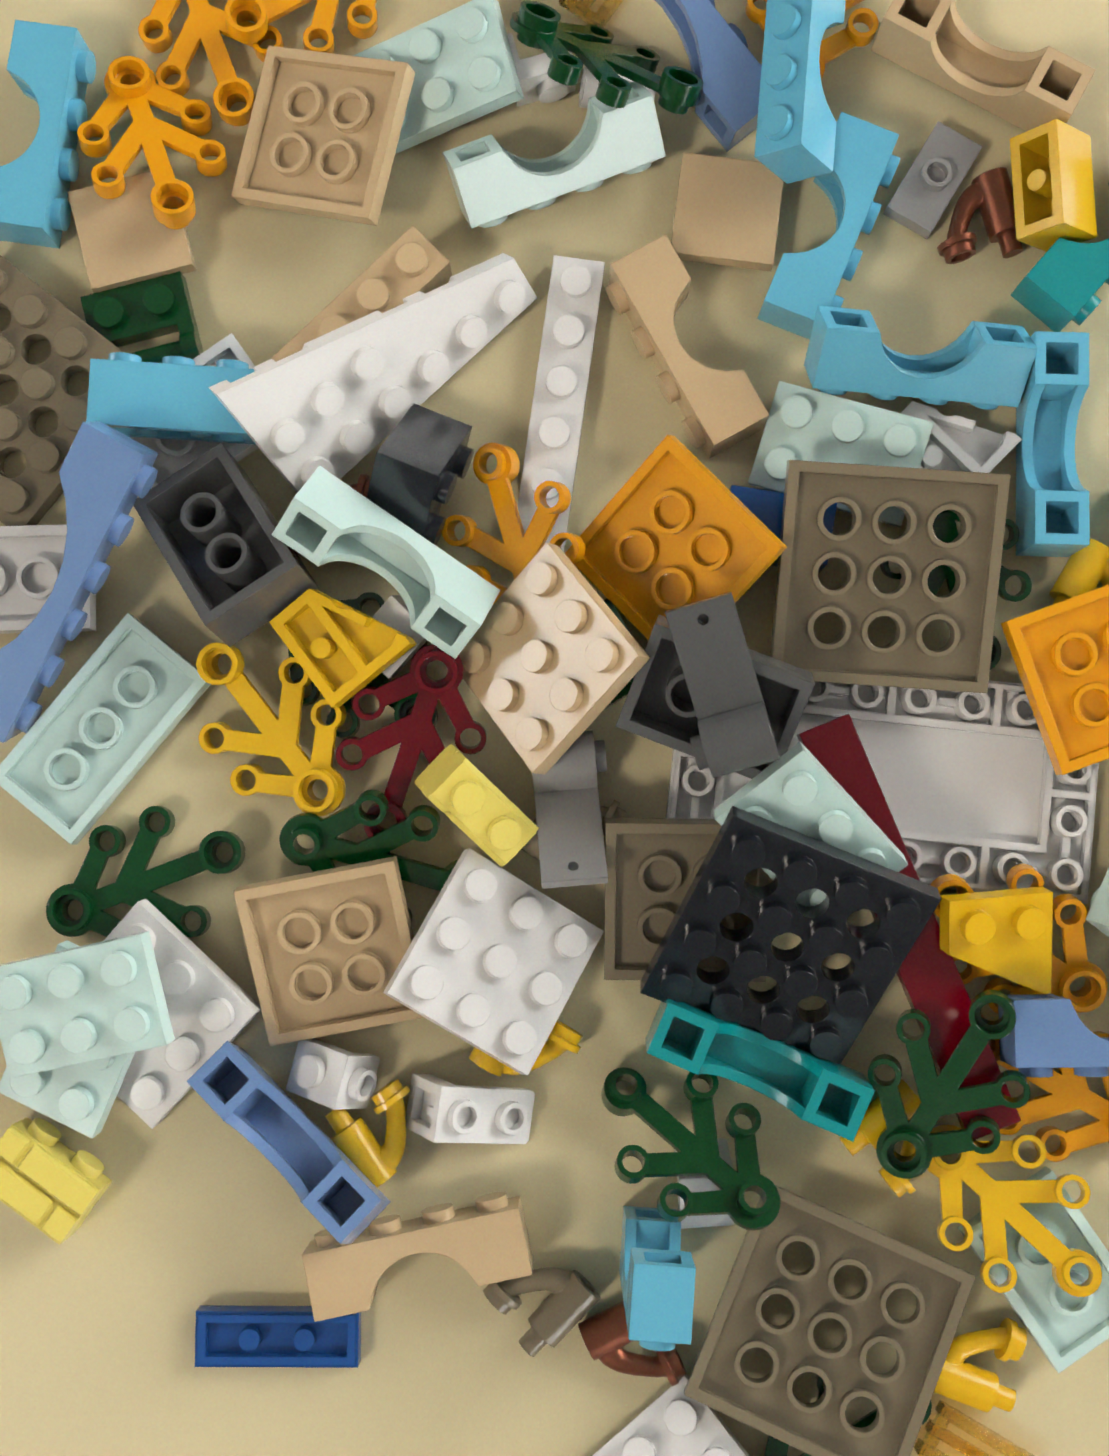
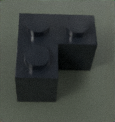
(420, 469)

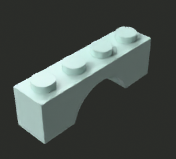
(611, 142)
(339, 524)

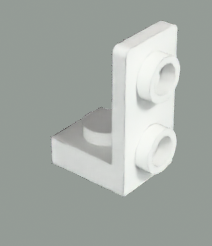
(468, 1113)

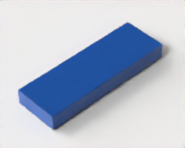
(275, 1337)

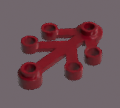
(414, 730)

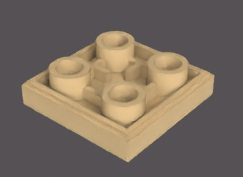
(726, 212)
(124, 239)

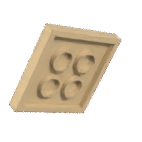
(323, 134)
(549, 659)
(326, 948)

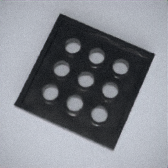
(799, 865)

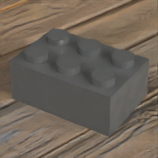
(223, 546)
(663, 709)

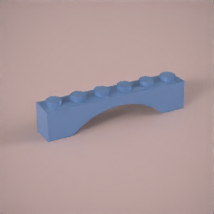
(724, 64)
(100, 487)

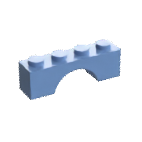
(1051, 1037)
(304, 1155)

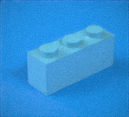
(164, 398)

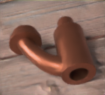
(994, 198)
(608, 1333)

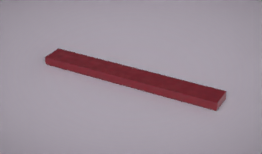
(927, 972)

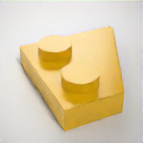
(338, 644)
(1002, 933)

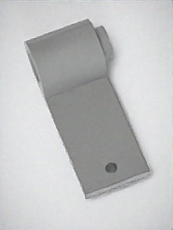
(571, 817)

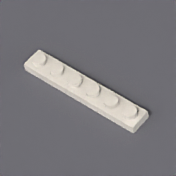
(561, 384)

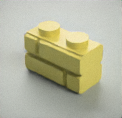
(476, 805)
(47, 1179)

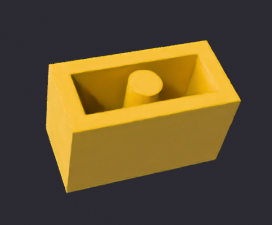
(1053, 185)

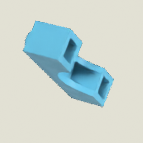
(53, 70)
(793, 116)
(812, 277)
(981, 367)
(1049, 496)
(656, 1280)

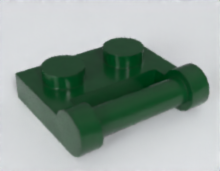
(146, 312)

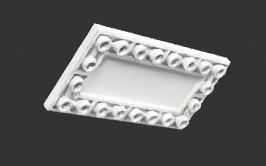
(959, 779)

